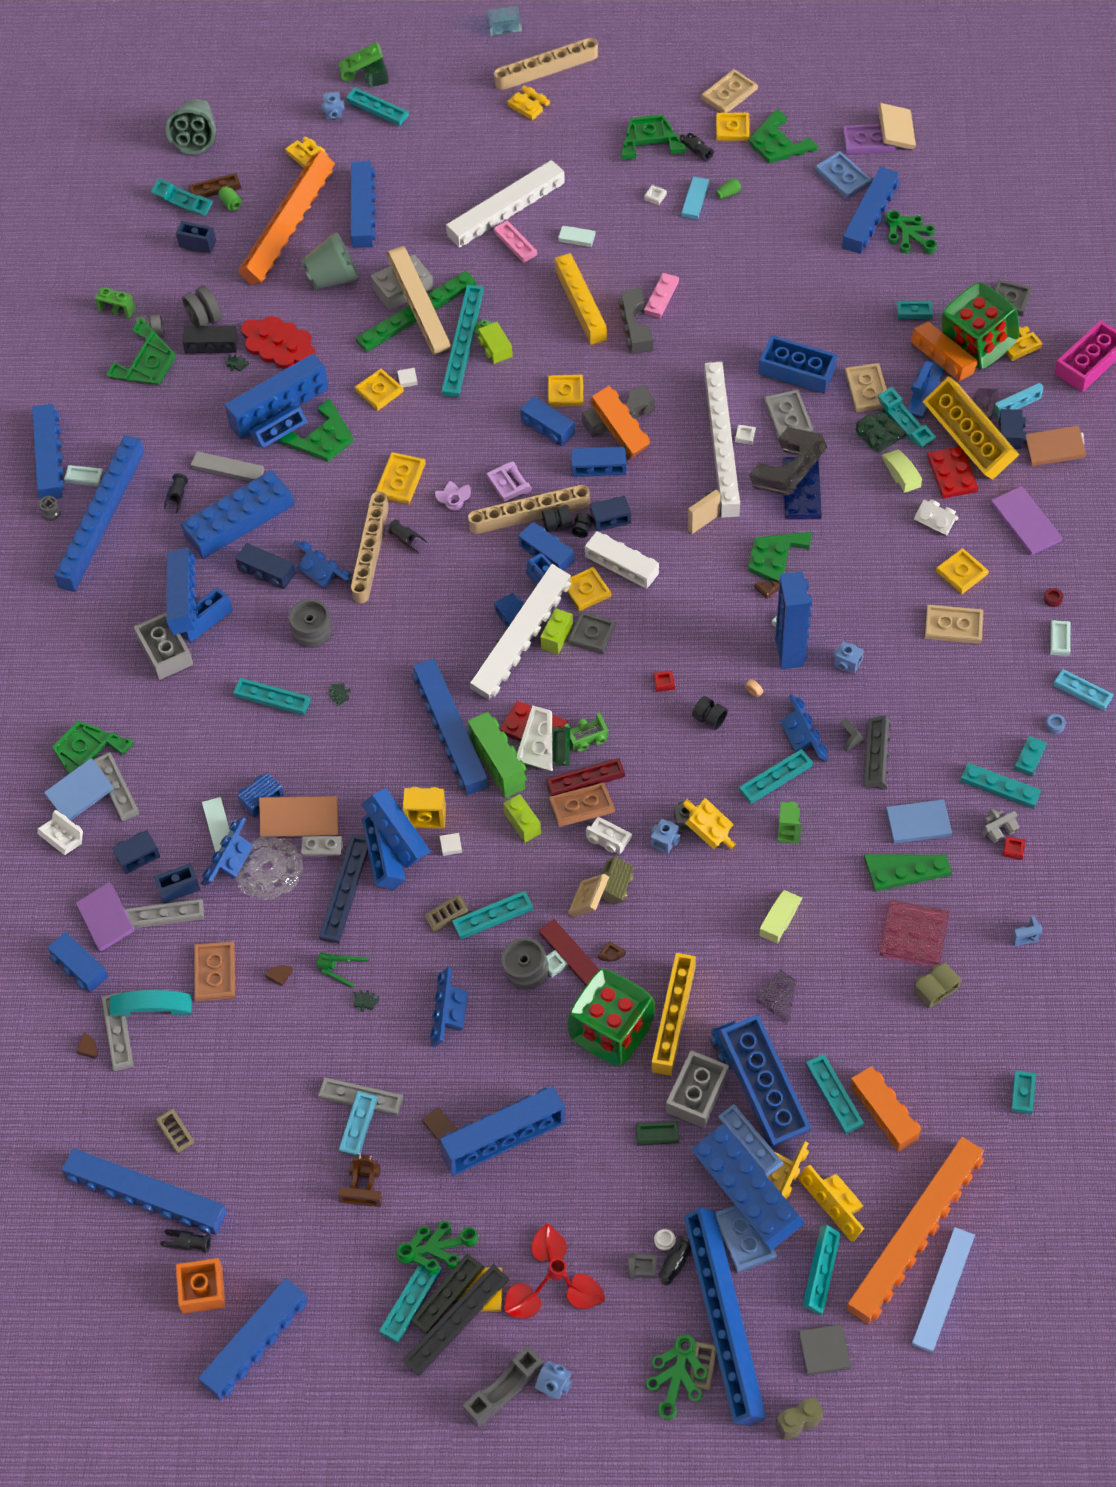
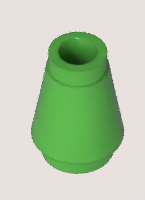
(729, 188)

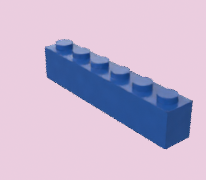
(362, 204)
(870, 210)
(47, 451)
(181, 591)
(253, 1339)

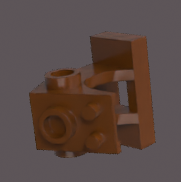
(362, 1167)

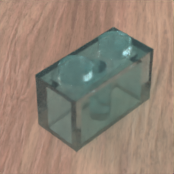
(504, 20)

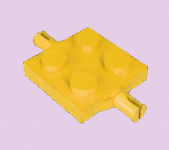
(709, 823)

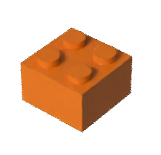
(200, 1286)

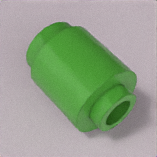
(229, 198)

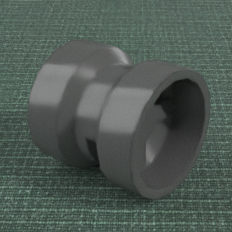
(49, 508)

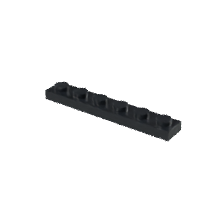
(456, 1320)

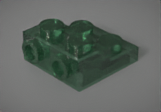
(879, 430)

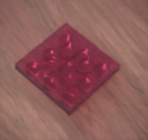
(914, 933)

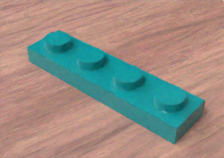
(377, 106)
(272, 696)
(775, 776)
(1000, 785)
(492, 915)
(834, 1094)
(821, 1269)
(408, 1303)

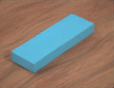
(695, 198)
(1019, 399)
(1083, 690)
(358, 1123)

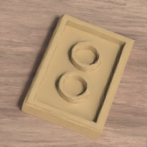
(729, 91)
(897, 126)
(865, 385)
(954, 624)

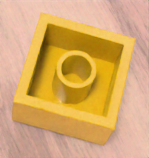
(425, 807)

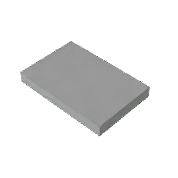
(788, 411)

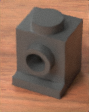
(681, 817)

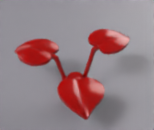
(551, 1246)

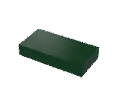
(561, 746)
(657, 1133)

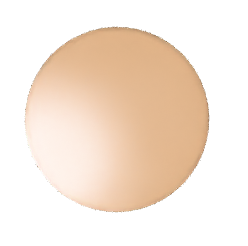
(753, 688)

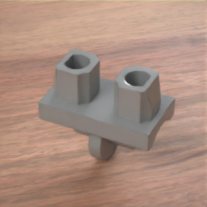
(993, 829)

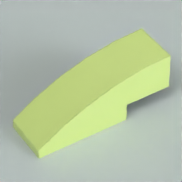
(902, 470)
(780, 916)

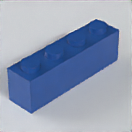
(395, 828)
(385, 864)

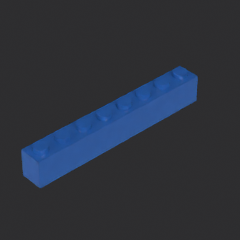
(450, 727)
(144, 1191)

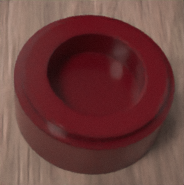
(1053, 597)

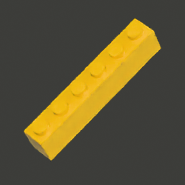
(580, 299)
(673, 1014)

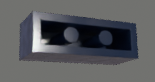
(265, 566)

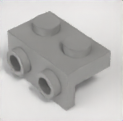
(322, 846)

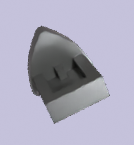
(855, 739)
(642, 1266)

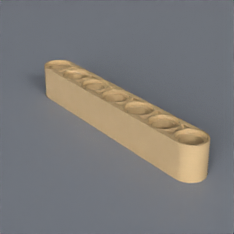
(546, 64)
(418, 300)
(526, 509)
(369, 547)

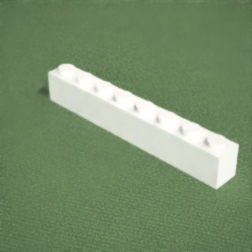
(505, 203)
(520, 632)

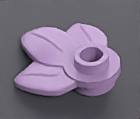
(453, 496)

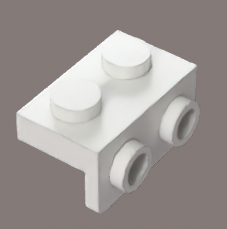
(936, 517)
(61, 833)
(608, 835)

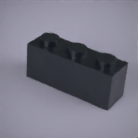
(210, 339)

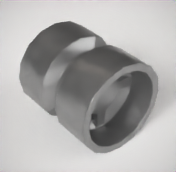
(154, 322)

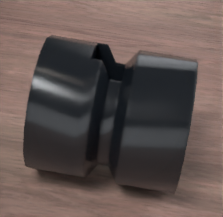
(557, 518)
(707, 711)

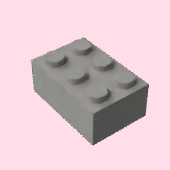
(388, 288)
(163, 649)
(697, 1089)

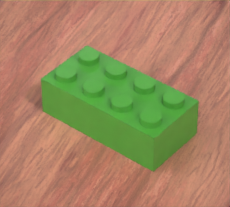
(497, 754)

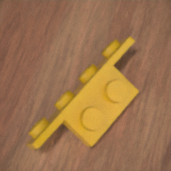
(789, 1170)
(835, 1199)

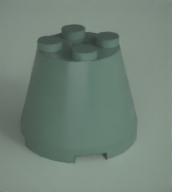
(191, 127)
(330, 264)

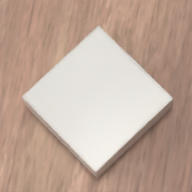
(655, 195)
(407, 377)
(745, 434)
(450, 844)

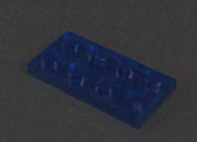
(806, 498)

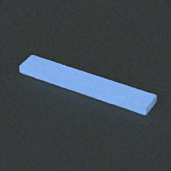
(943, 1290)

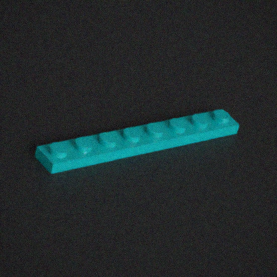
(462, 341)

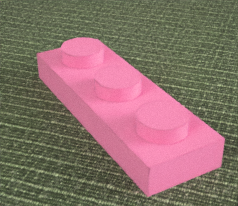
(515, 241)
(661, 295)

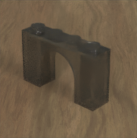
(785, 478)

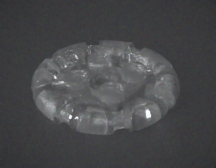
(276, 874)

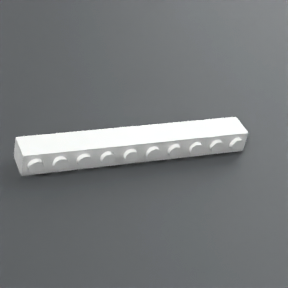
(722, 440)

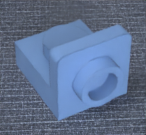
(1027, 935)

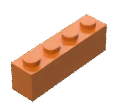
(943, 351)
(619, 421)
(885, 1108)

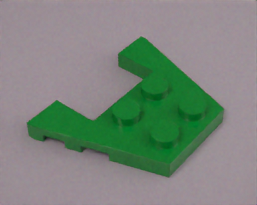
(650, 131)
(774, 145)
(150, 363)
(327, 439)
(771, 553)
(85, 742)

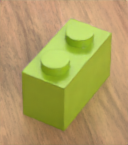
(495, 343)
(556, 631)
(522, 818)

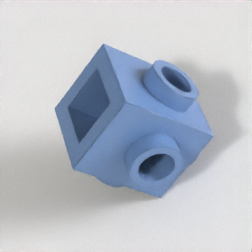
(332, 105)
(848, 657)
(665, 836)
(553, 1380)

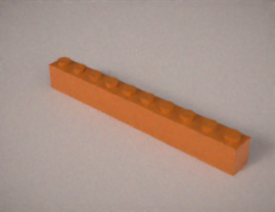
(286, 218)
(915, 1230)

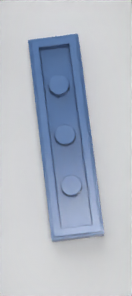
(750, 1140)

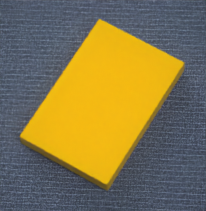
(401, 477)

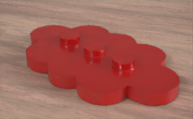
(277, 341)

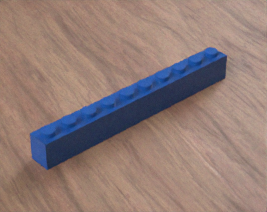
(99, 513)
(724, 1317)

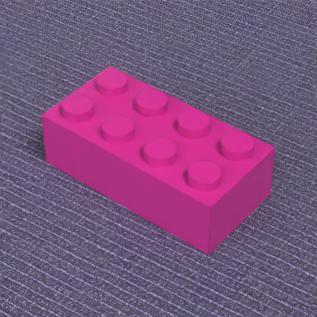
(1088, 357)

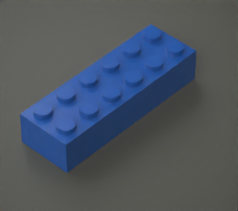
(287, 388)
(237, 514)
(792, 620)
(764, 1081)
(502, 1130)
(747, 1186)

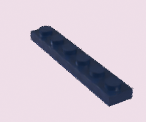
(344, 890)

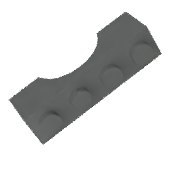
(639, 336)
(639, 404)
(489, 1401)

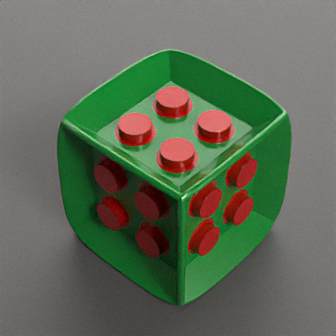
(981, 323)
(611, 1017)

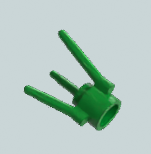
(328, 961)

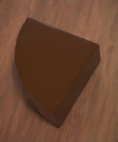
(767, 588)
(611, 952)
(279, 974)
(87, 1047)

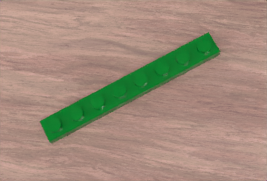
(405, 317)

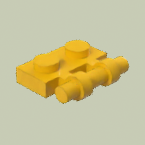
(525, 105)
(301, 151)
(1025, 344)

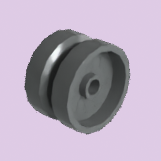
(201, 307)
(310, 623)
(525, 963)

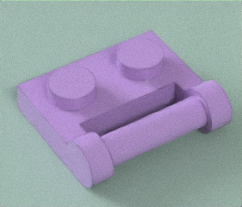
(503, 483)

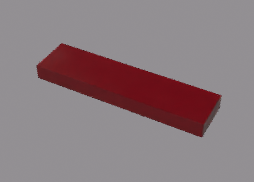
(586, 777)
(569, 951)

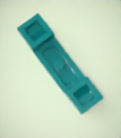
(181, 198)
(893, 406)
(151, 1001)

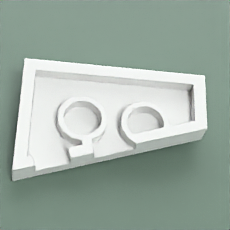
(537, 740)

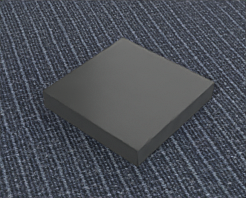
(1016, 294)
(592, 632)
(824, 1350)

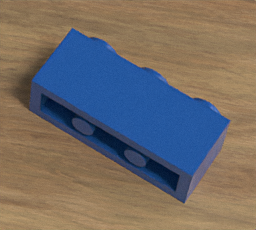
(547, 421)
(277, 426)
(598, 461)
(537, 540)
(209, 612)
(77, 962)

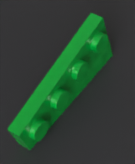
(901, 869)

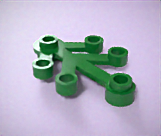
(895, 220)
(435, 1246)
(677, 1374)

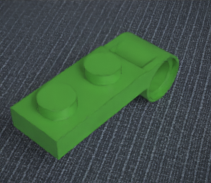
(358, 60)

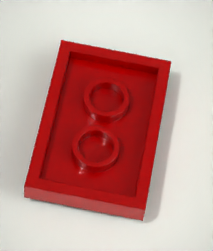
(952, 472)
(517, 719)

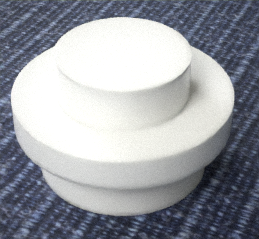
(664, 1239)

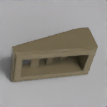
(450, 904)
(177, 1121)
(706, 1347)

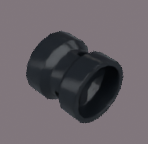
(581, 525)

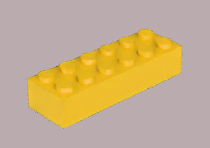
(970, 428)

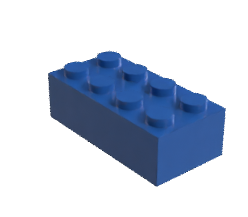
(798, 364)

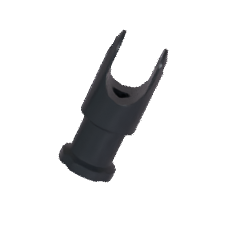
(697, 146)
(176, 491)
(404, 534)
(187, 1241)
(675, 1260)

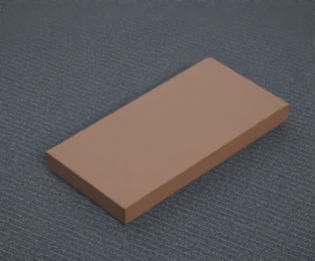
(299, 816)

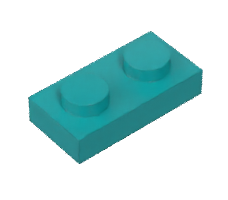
(914, 310)
(1030, 756)
(1023, 1092)

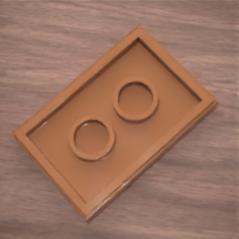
(1055, 445)
(581, 804)
(214, 971)

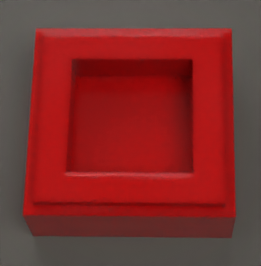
(664, 681)
(1014, 848)

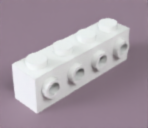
(621, 559)

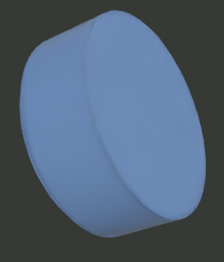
(1055, 723)

